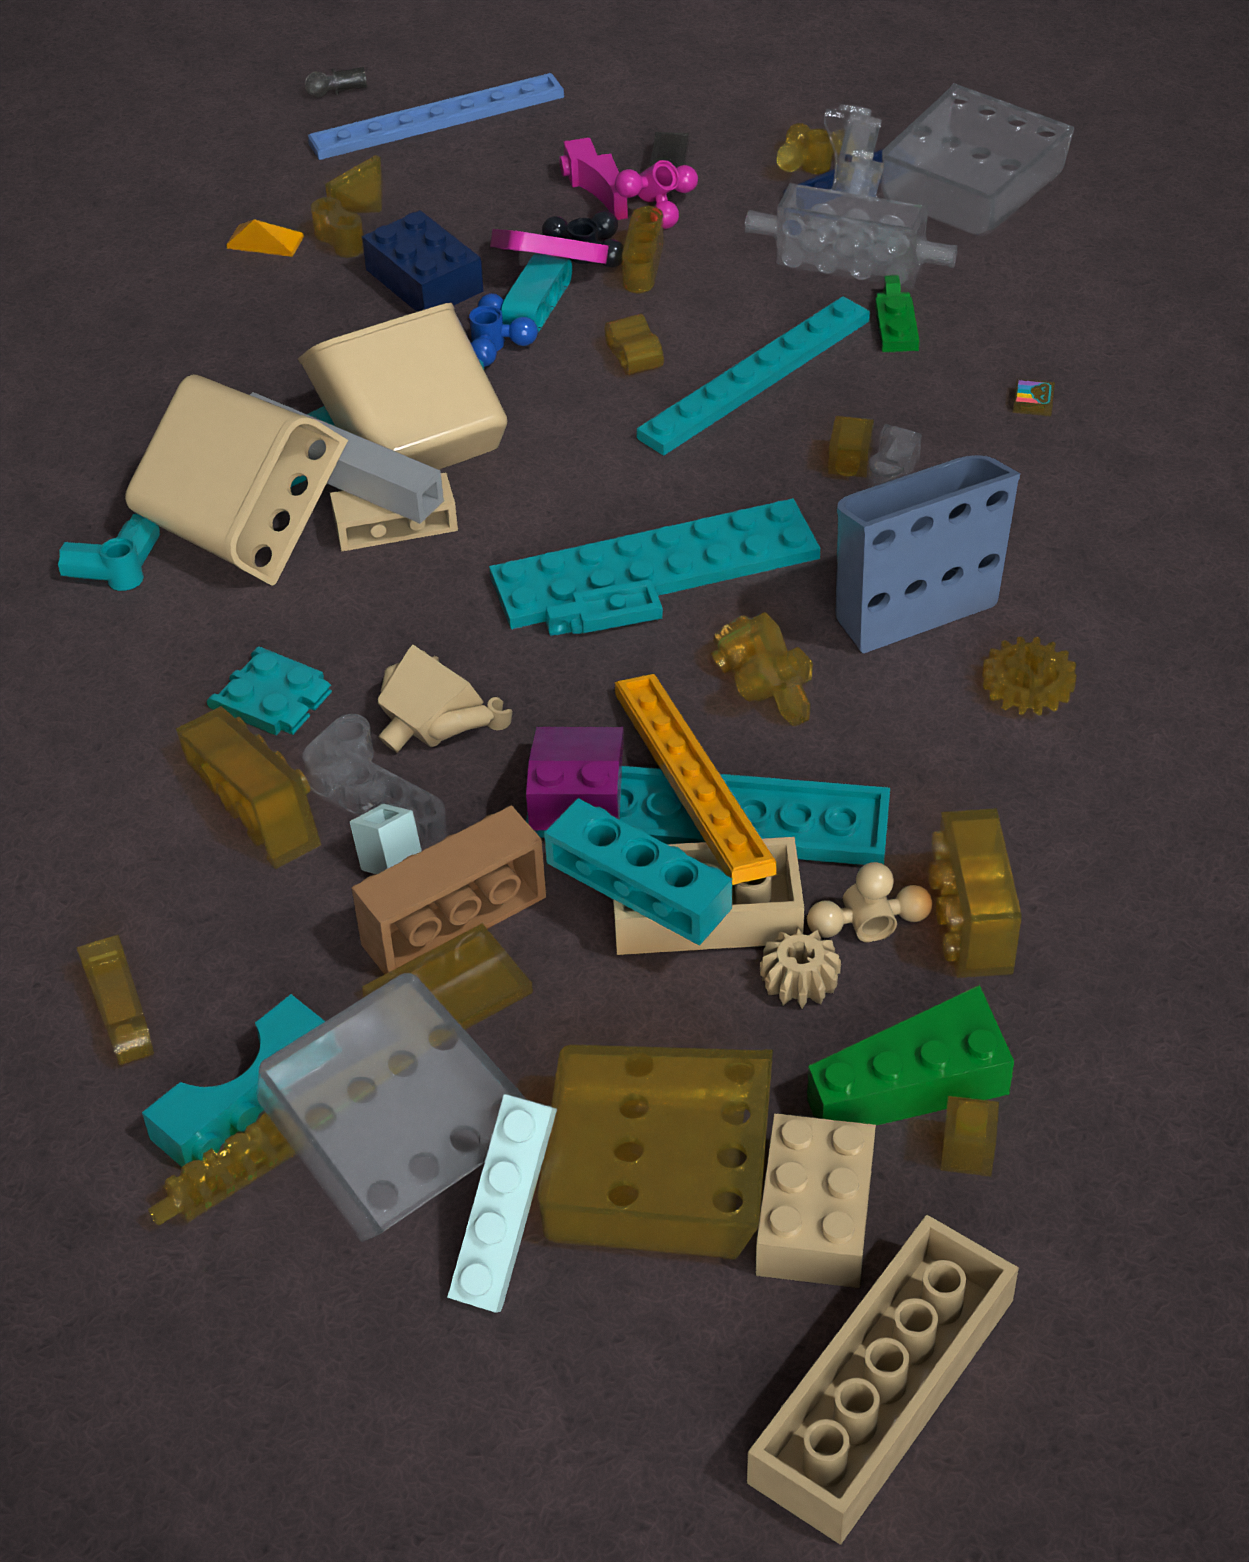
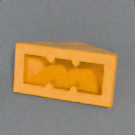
(265, 238)

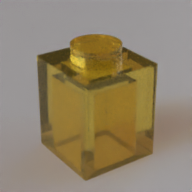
(850, 446)
(969, 1136)

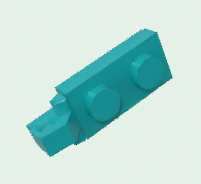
(605, 608)

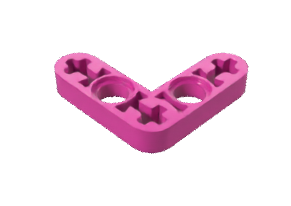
(549, 245)

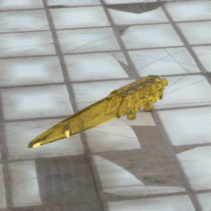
(224, 1173)

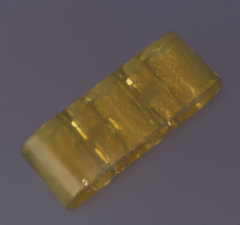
(642, 249)

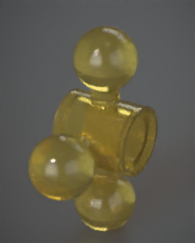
(806, 149)

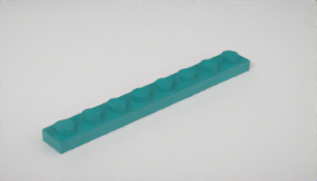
(752, 375)

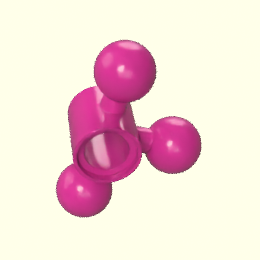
(654, 185)

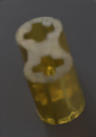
(337, 227)
(634, 344)

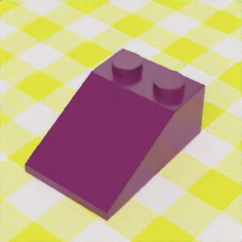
(571, 766)

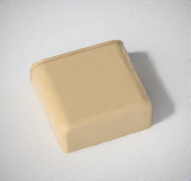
(410, 388)
(227, 469)

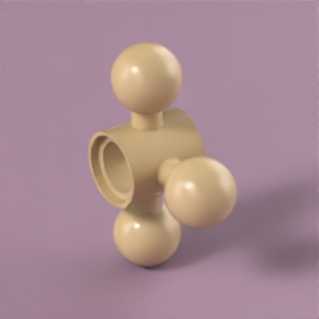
(869, 908)

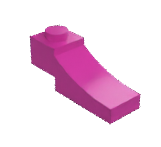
(593, 174)

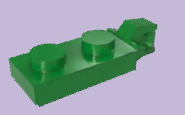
(896, 318)

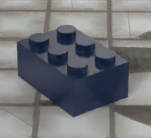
(422, 262)

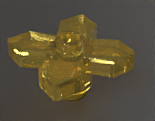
(775, 671)

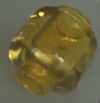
(733, 645)

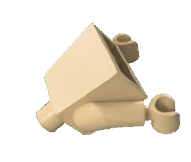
(432, 703)

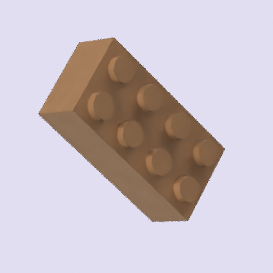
(450, 889)

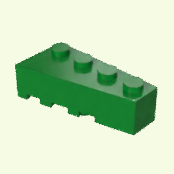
(915, 1065)

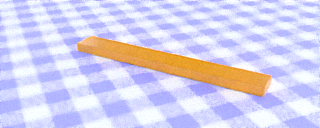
(695, 780)

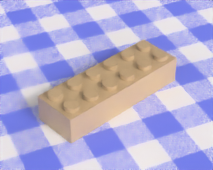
(881, 1378)

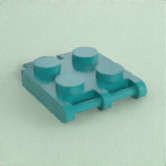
(272, 692)

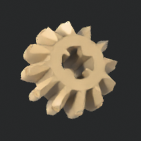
(800, 967)

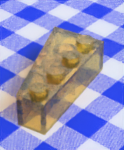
(252, 784)

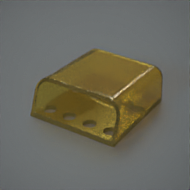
(654, 1148)

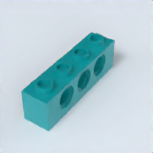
(639, 871)

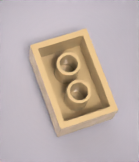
(815, 1200)

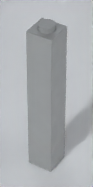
(380, 474)

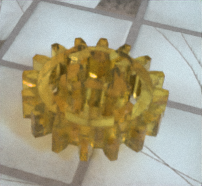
(1029, 675)

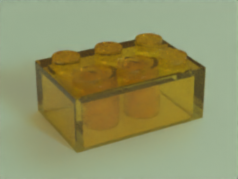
(975, 893)

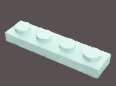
(502, 1203)

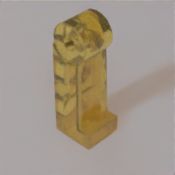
(116, 998)

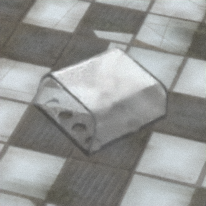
(971, 164)
(385, 1103)

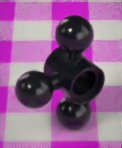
(602, 225)

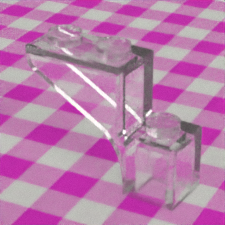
(853, 142)

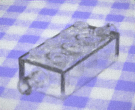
(851, 235)

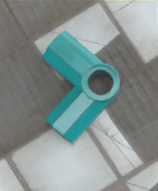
(116, 559)

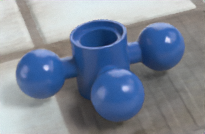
(489, 330)

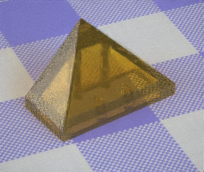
(360, 187)

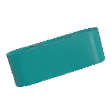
(537, 289)

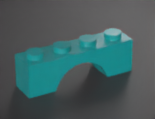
(201, 1118)

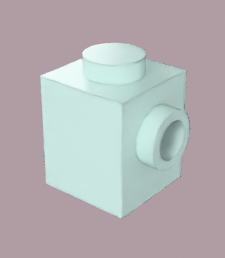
(384, 837)

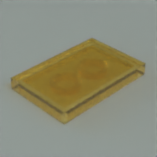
(467, 976)

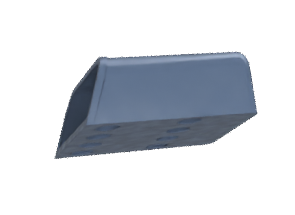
(923, 549)

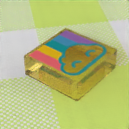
(1034, 397)

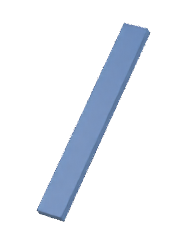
(435, 116)

